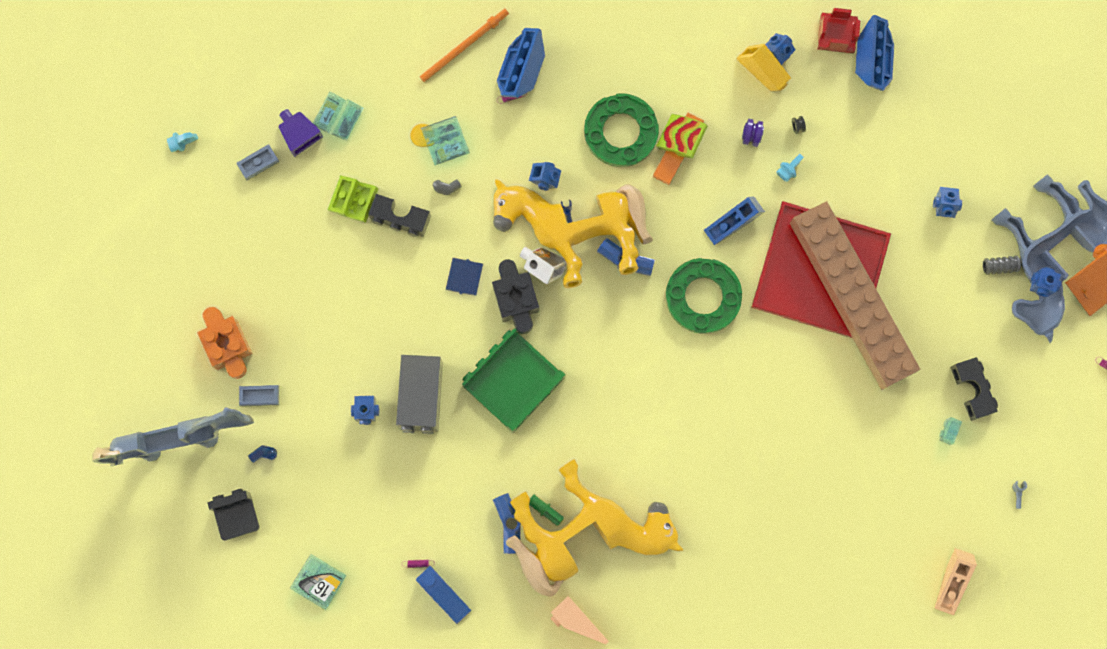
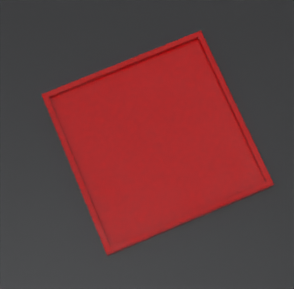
(791, 284)

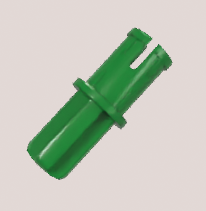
(545, 510)

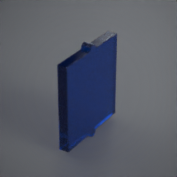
(464, 276)

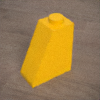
(764, 67)

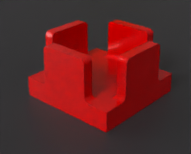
(838, 31)

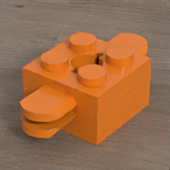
(224, 343)

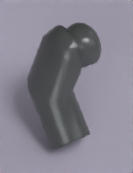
(444, 188)

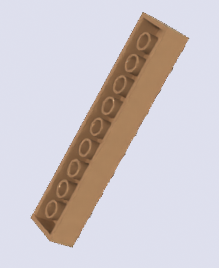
(854, 295)

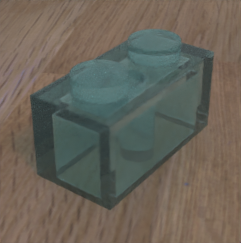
(950, 430)

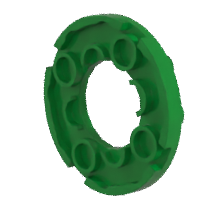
(621, 104)
(712, 270)

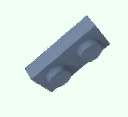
(257, 162)

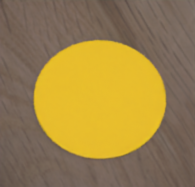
(417, 135)

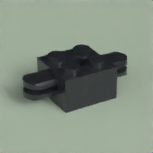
(515, 296)

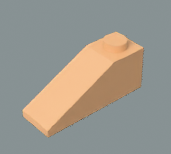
(955, 581)
(572, 618)

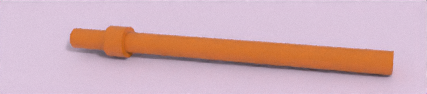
(492, 22)

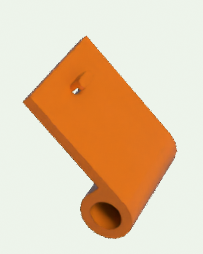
(1092, 280)

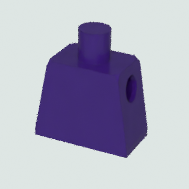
(298, 131)

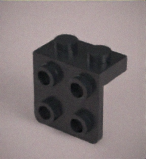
(234, 514)

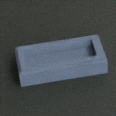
(259, 395)

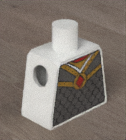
(543, 264)

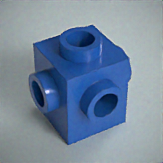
(781, 47)
(545, 175)
(947, 202)
(1040, 284)
(362, 403)

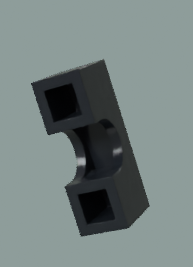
(414, 222)
(972, 372)

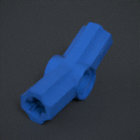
(614, 254)
(505, 512)

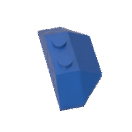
(875, 54)
(522, 64)

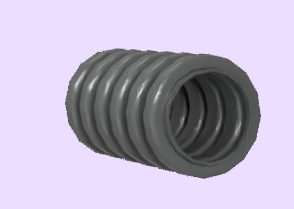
(1001, 265)

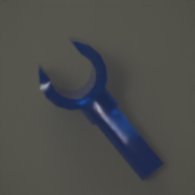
(567, 210)

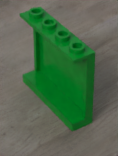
(512, 380)

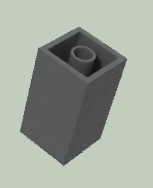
(419, 393)

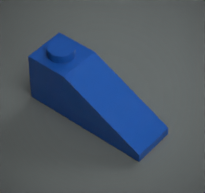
(734, 220)
(443, 594)

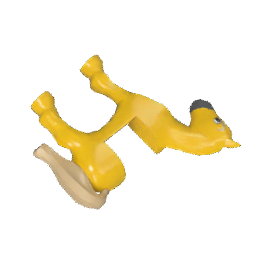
(552, 230)
(553, 559)

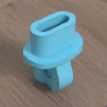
(178, 142)
(787, 170)

